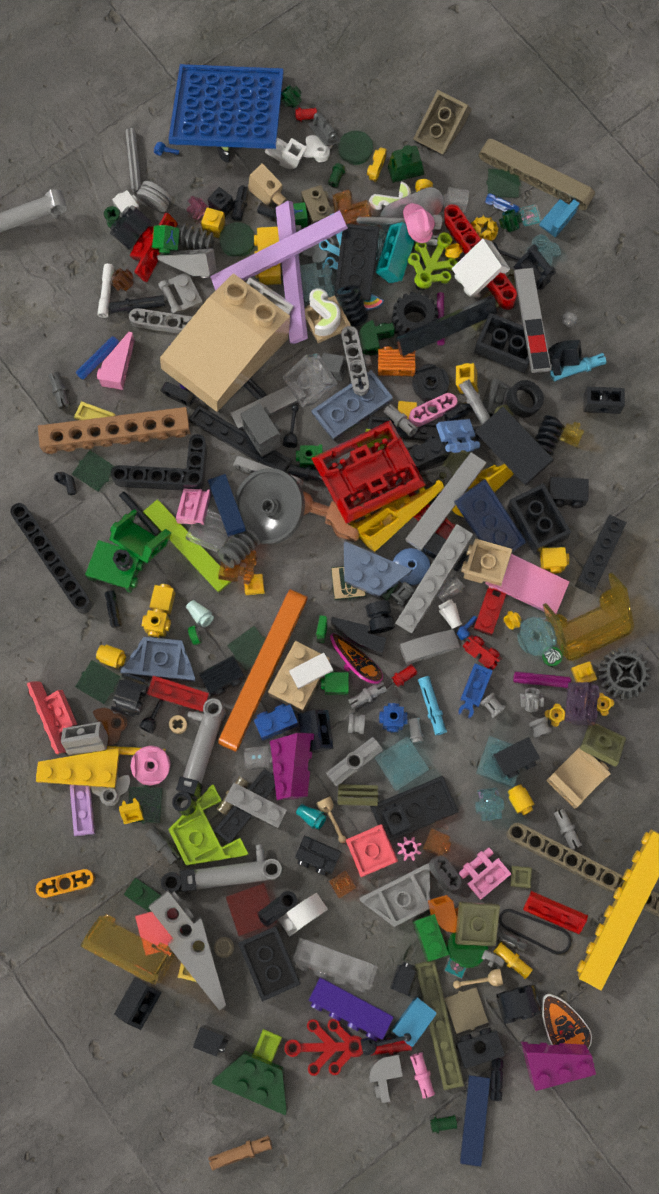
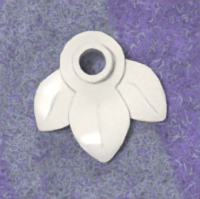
(316, 149)

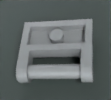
(185, 290)

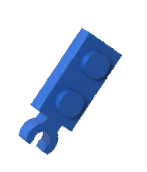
(475, 688)

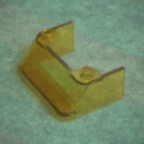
(597, 627)
(128, 950)

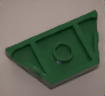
(255, 1080)

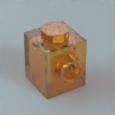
(437, 843)

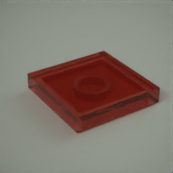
(245, 906)

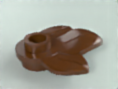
(107, 718)

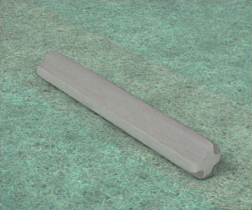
(133, 159)

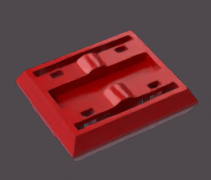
(368, 472)

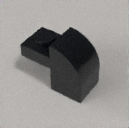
(564, 354)

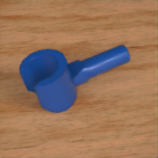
(161, 147)
(463, 632)

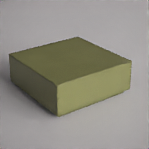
(520, 877)

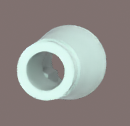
(200, 614)

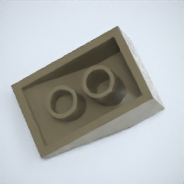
(442, 122)

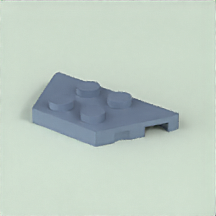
(370, 571)
(161, 659)

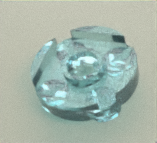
(527, 632)

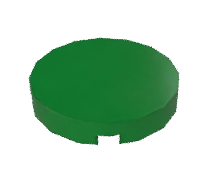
(465, 955)

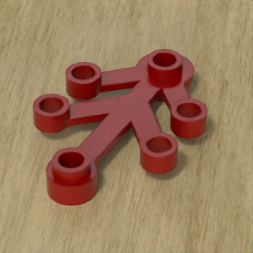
(328, 1048)

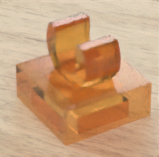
(342, 884)

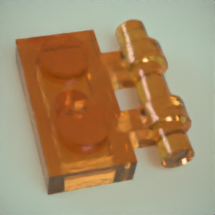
(232, 574)

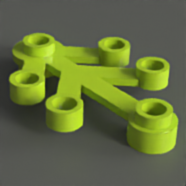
(423, 277)

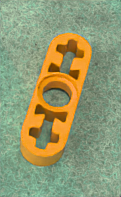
(49, 882)

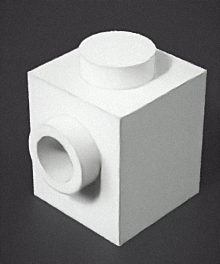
(124, 200)

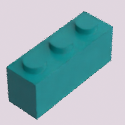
(395, 253)

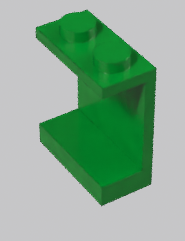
(138, 540)
(104, 569)
(430, 938)

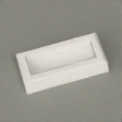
(311, 670)

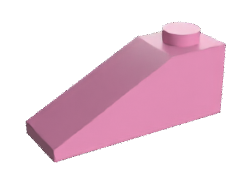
(116, 365)

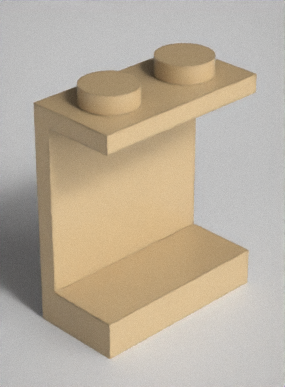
(578, 777)

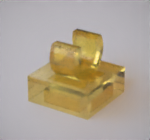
(572, 434)

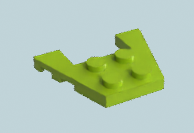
(196, 837)

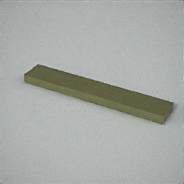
(440, 1025)

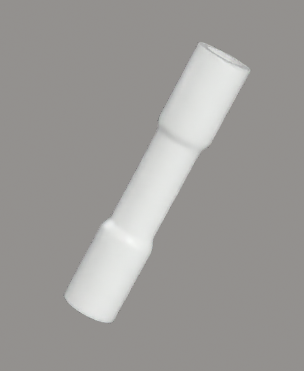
(103, 308)

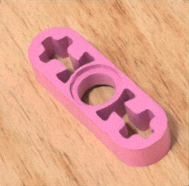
(437, 403)

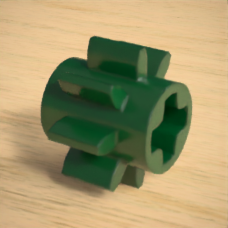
(291, 96)
(510, 220)

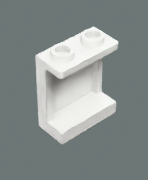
(479, 267)

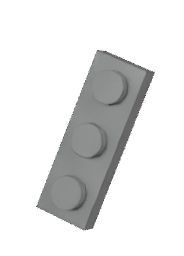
(255, 805)

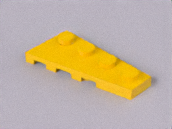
(87, 769)

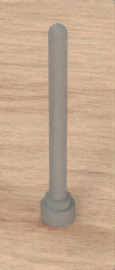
(390, 221)

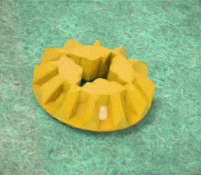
(492, 228)

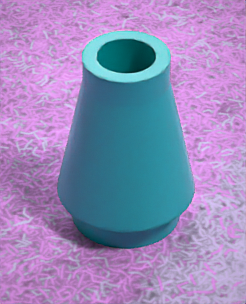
(311, 816)

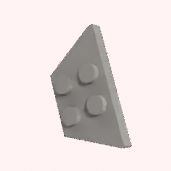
(402, 897)

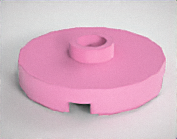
(148, 775)

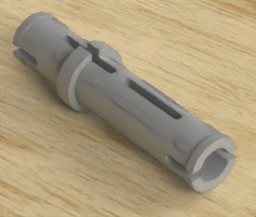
(474, 400)

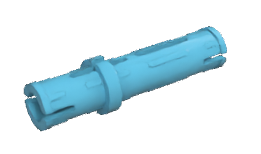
(585, 365)
(435, 713)

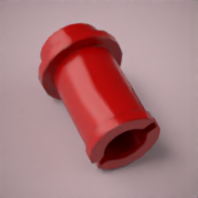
(305, 114)
(404, 675)

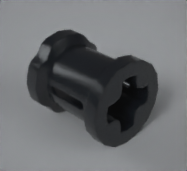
(128, 560)

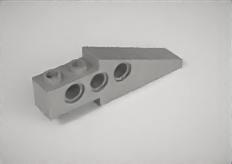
(198, 963)

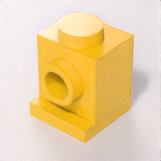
(466, 372)

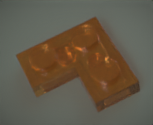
(344, 203)

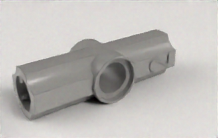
(344, 770)

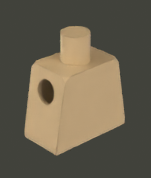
(266, 186)

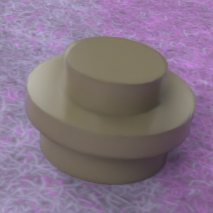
(224, 947)

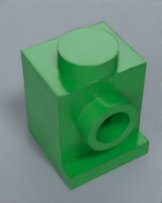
(308, 449)

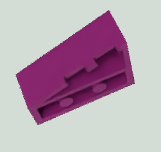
(290, 765)
(557, 1063)

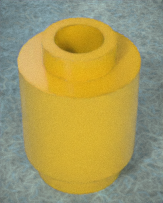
(111, 656)
(521, 800)

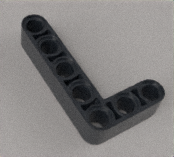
(166, 483)

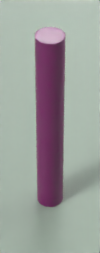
(440, 304)

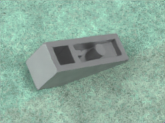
(193, 262)

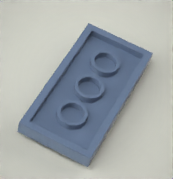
(347, 409)

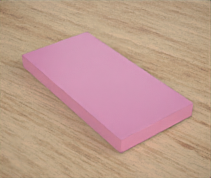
(532, 584)

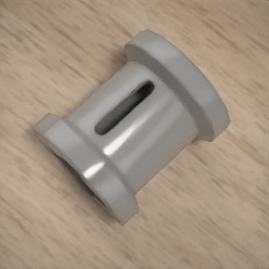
(493, 705)

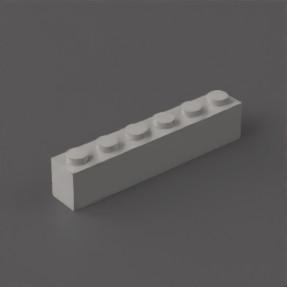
(434, 579)

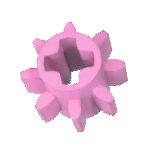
(414, 846)

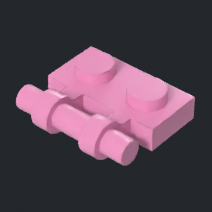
(488, 878)

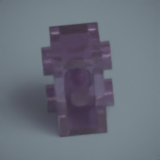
(581, 703)

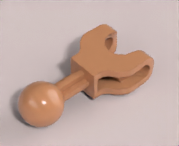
(333, 517)

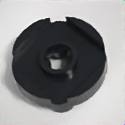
(420, 380)

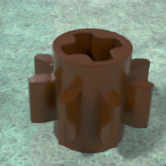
(122, 279)

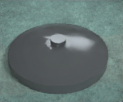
(271, 504)

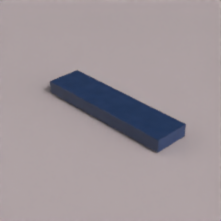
(226, 505)
(474, 1120)

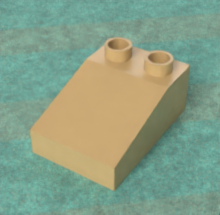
(226, 342)

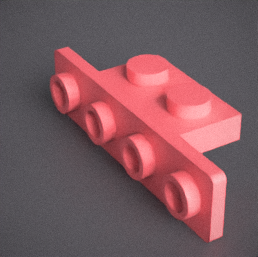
(53, 712)

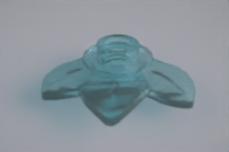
(548, 249)

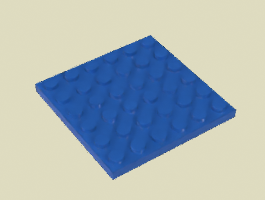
(226, 106)

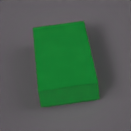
(322, 629)

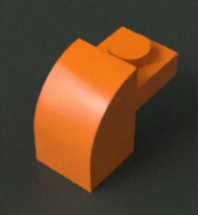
(445, 912)

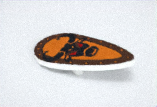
(563, 1022)

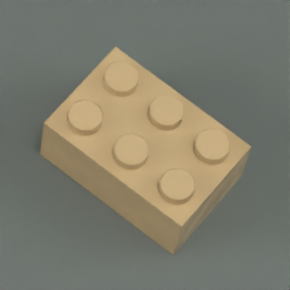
(284, 687)

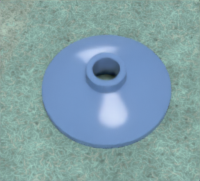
(421, 564)

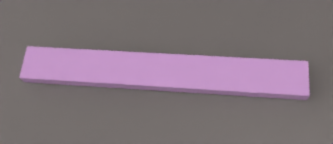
(283, 249)
(292, 275)

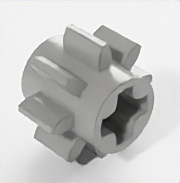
(532, 700)

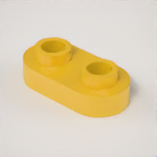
(379, 159)

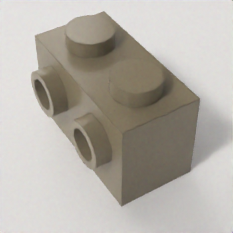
(316, 204)

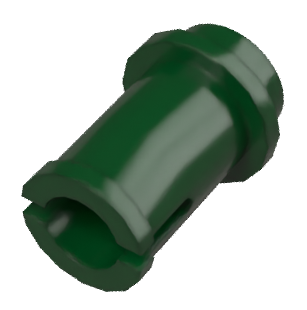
(338, 171)
(443, 1124)

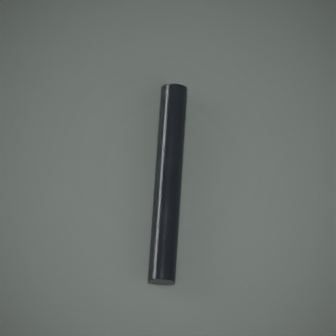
(140, 514)

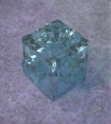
(489, 804)

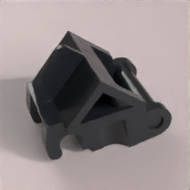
(531, 260)

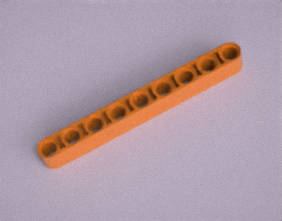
(262, 670)

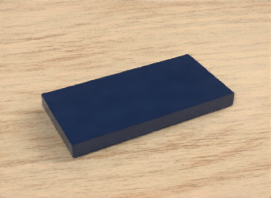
(489, 517)

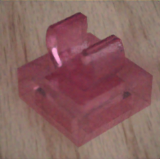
(198, 205)

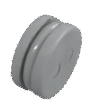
(154, 196)

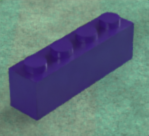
(350, 1008)

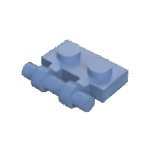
(457, 430)

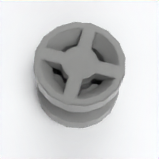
(356, 723)
(540, 727)

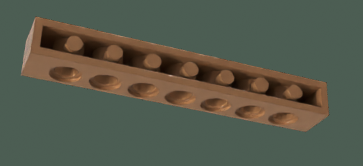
(49, 432)

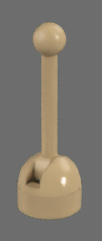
(326, 806)
(493, 978)

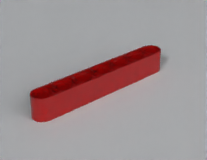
(469, 235)

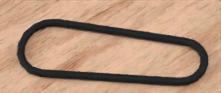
(539, 921)

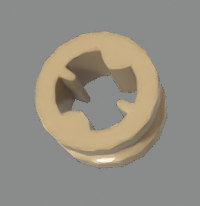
(178, 718)

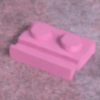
(193, 506)

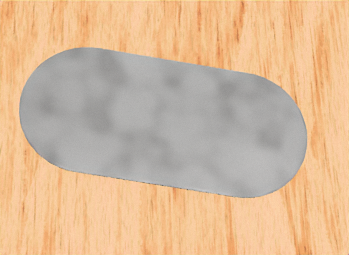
(428, 198)

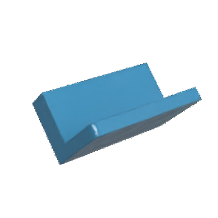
(559, 217)
(414, 1020)

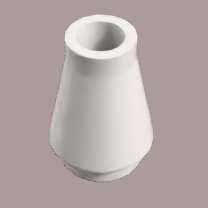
(450, 613)

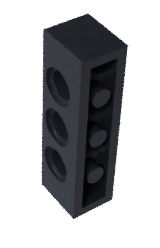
(600, 554)

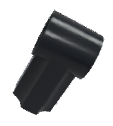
(276, 908)

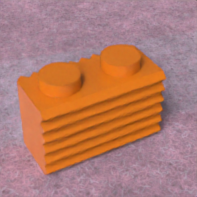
(393, 364)

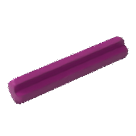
(541, 679)

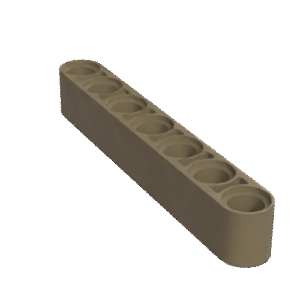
(536, 173)

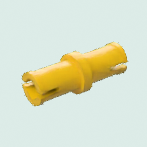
(513, 960)

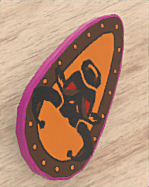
(356, 660)

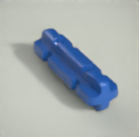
(500, 203)

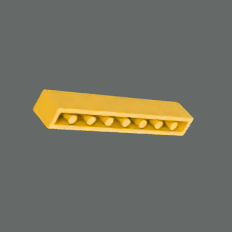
(622, 914)

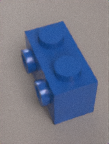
(275, 722)

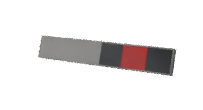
(532, 320)

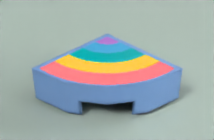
(375, 303)

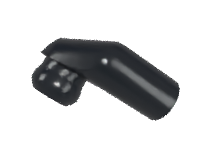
(66, 480)

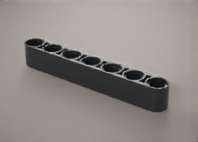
(44, 552)

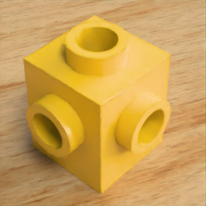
(159, 628)

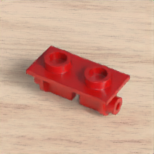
(477, 646)

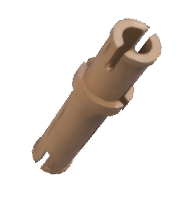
(244, 1151)

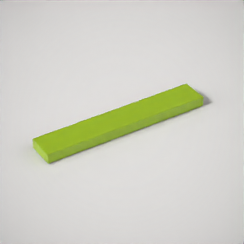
(191, 551)

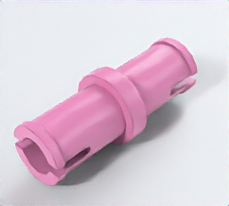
(422, 1075)

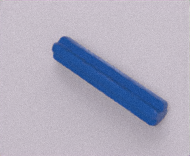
(97, 358)

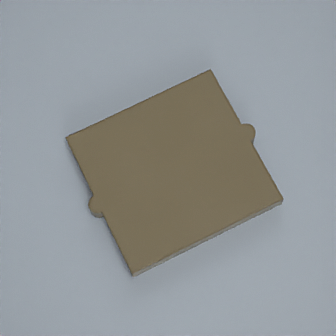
(466, 1010)

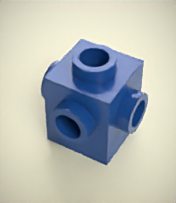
(393, 725)

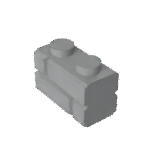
(84, 738)

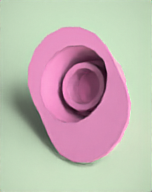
(418, 222)

